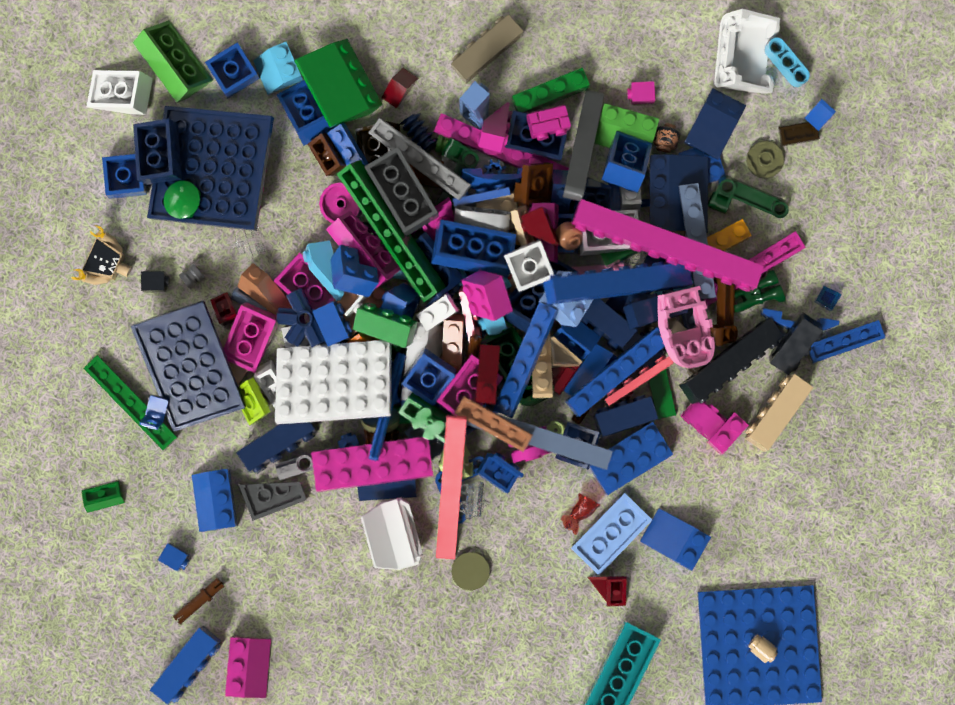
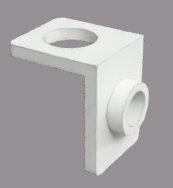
(357, 303)

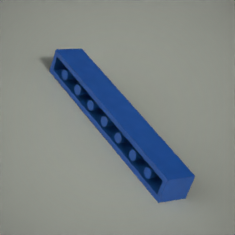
(615, 283)

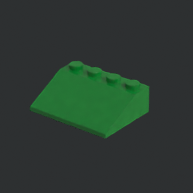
(338, 83)

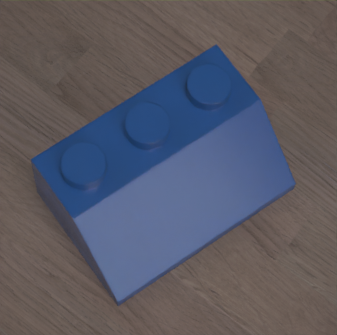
(214, 500)

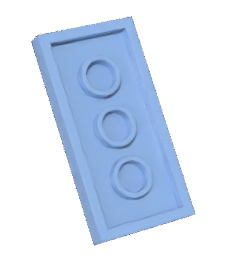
(611, 534)

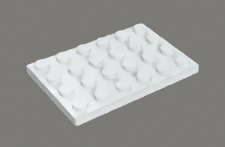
(333, 382)

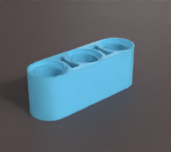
(786, 53)

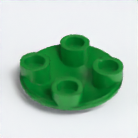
(182, 199)

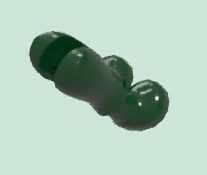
(756, 297)

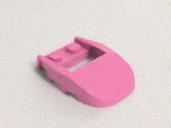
(692, 346)

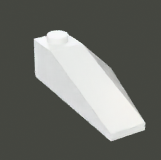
(430, 340)

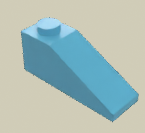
(319, 263)

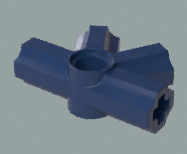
(295, 317)

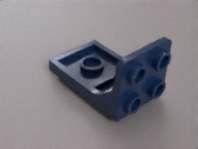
(449, 275)

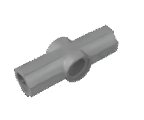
(292, 467)

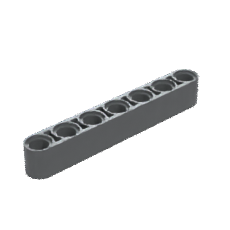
(583, 145)

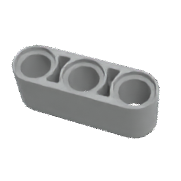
(483, 217)

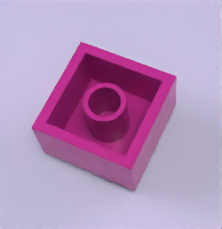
(486, 295)

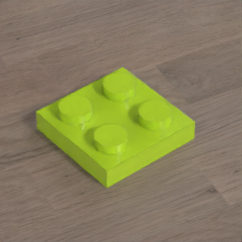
(254, 401)

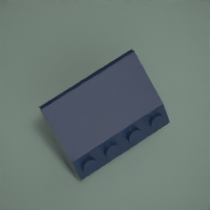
(666, 176)

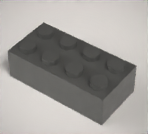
(401, 191)

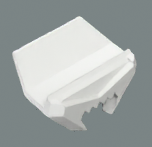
(392, 535)

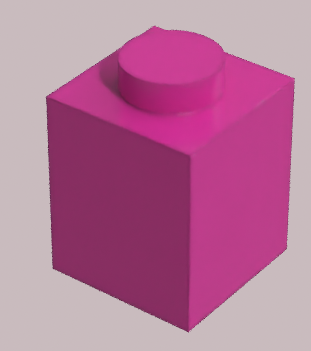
(641, 93)

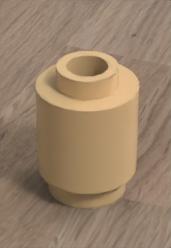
(763, 649)

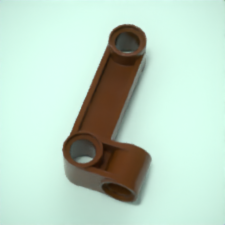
(724, 330)

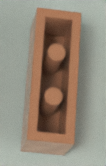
(454, 341)

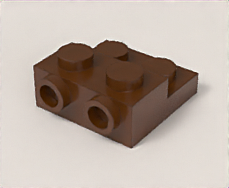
(535, 184)

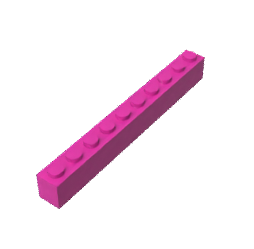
(667, 245)

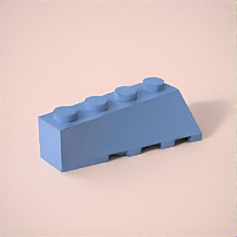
(475, 104)

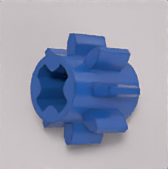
(494, 165)

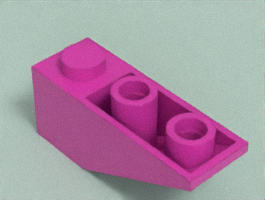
(496, 129)

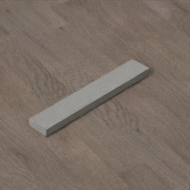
(420, 159)

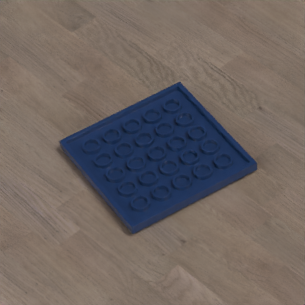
(225, 160)

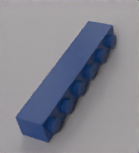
(615, 372)

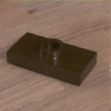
(798, 134)

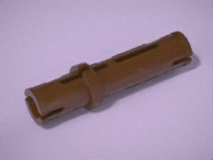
(199, 600)

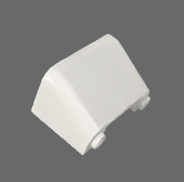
(741, 51)

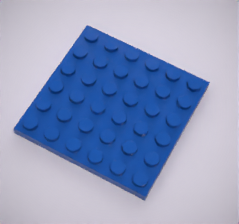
(738, 676)

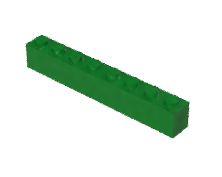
(401, 247)

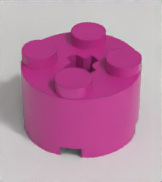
(704, 418)

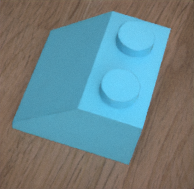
(277, 68)

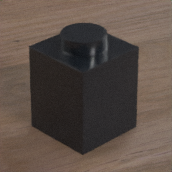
(154, 281)

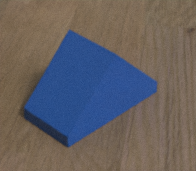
(820, 114)

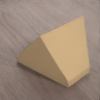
(561, 355)

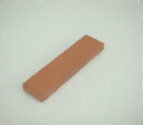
(493, 424)

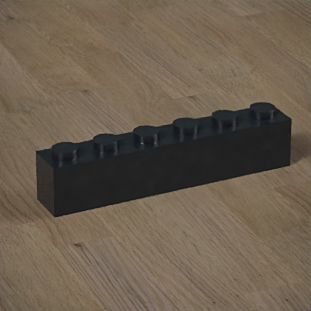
(731, 360)

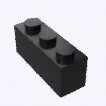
(796, 344)

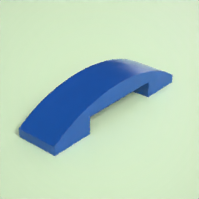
(479, 180)
(787, 324)

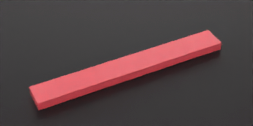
(451, 486)

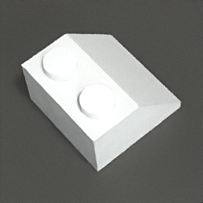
(529, 265)

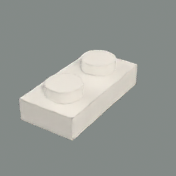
(437, 312)

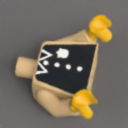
(103, 260)

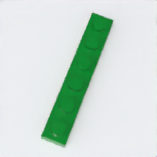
(127, 400)

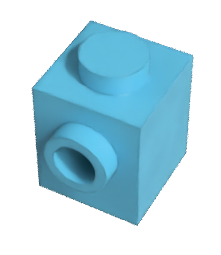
(492, 327)

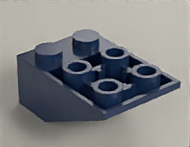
(594, 192)

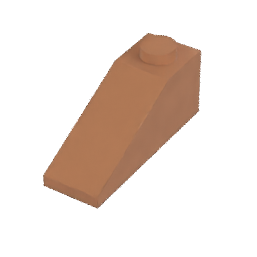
(262, 289)

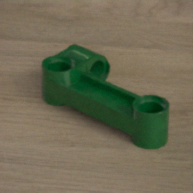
(456, 152)
(747, 194)

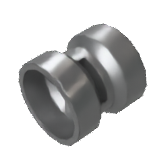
(192, 276)

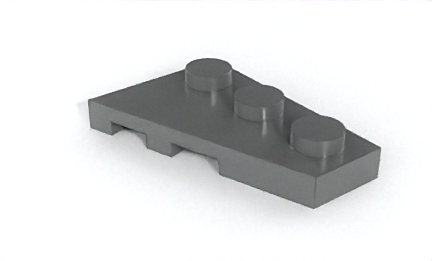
(271, 497)

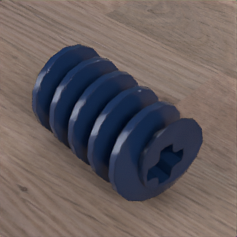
(418, 132)

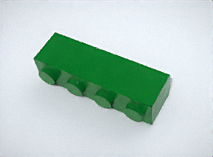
(551, 92)

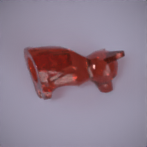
(583, 509)

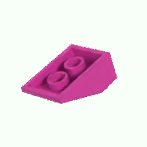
(250, 336)

